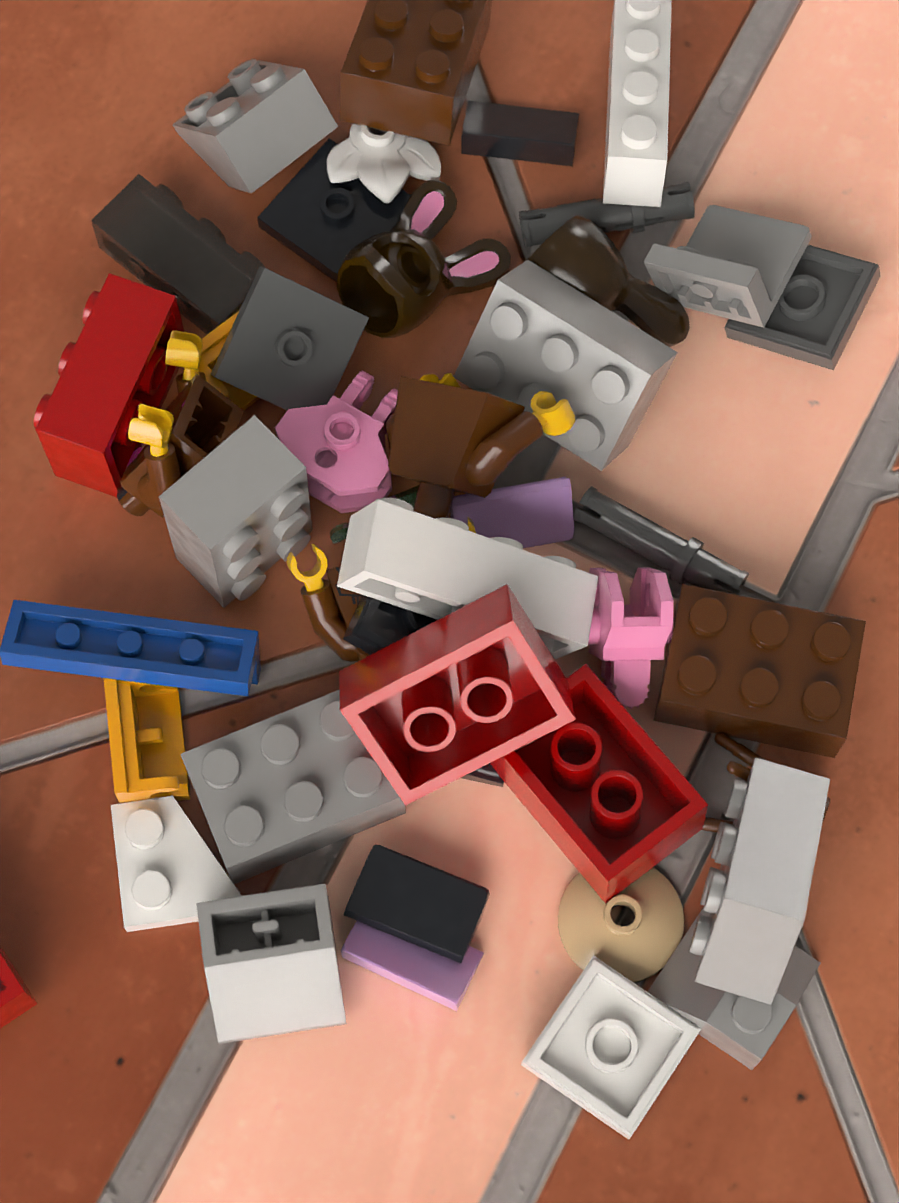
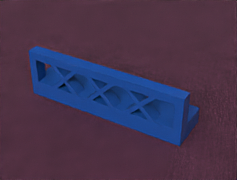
(131, 648)

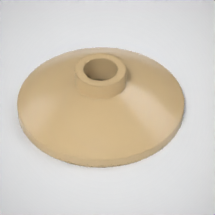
(633, 949)

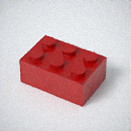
(105, 381)
(455, 695)
(604, 790)

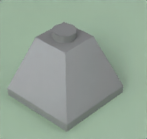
(727, 1020)

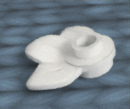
(382, 160)

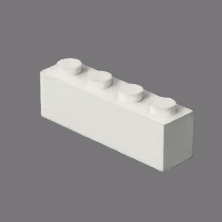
(637, 103)
(444, 566)

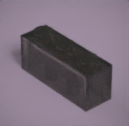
(175, 252)

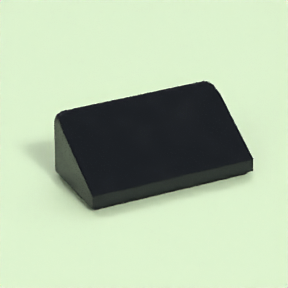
(519, 133)
(417, 903)

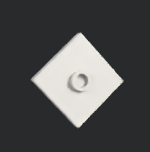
(611, 1047)

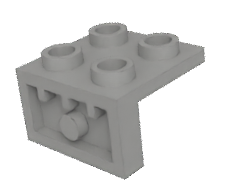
(731, 264)

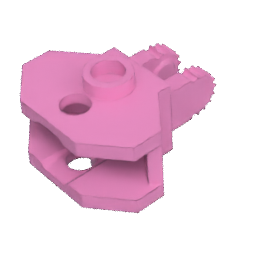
(342, 446)
(632, 633)

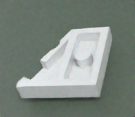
(163, 865)

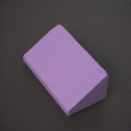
(525, 512)
(411, 964)

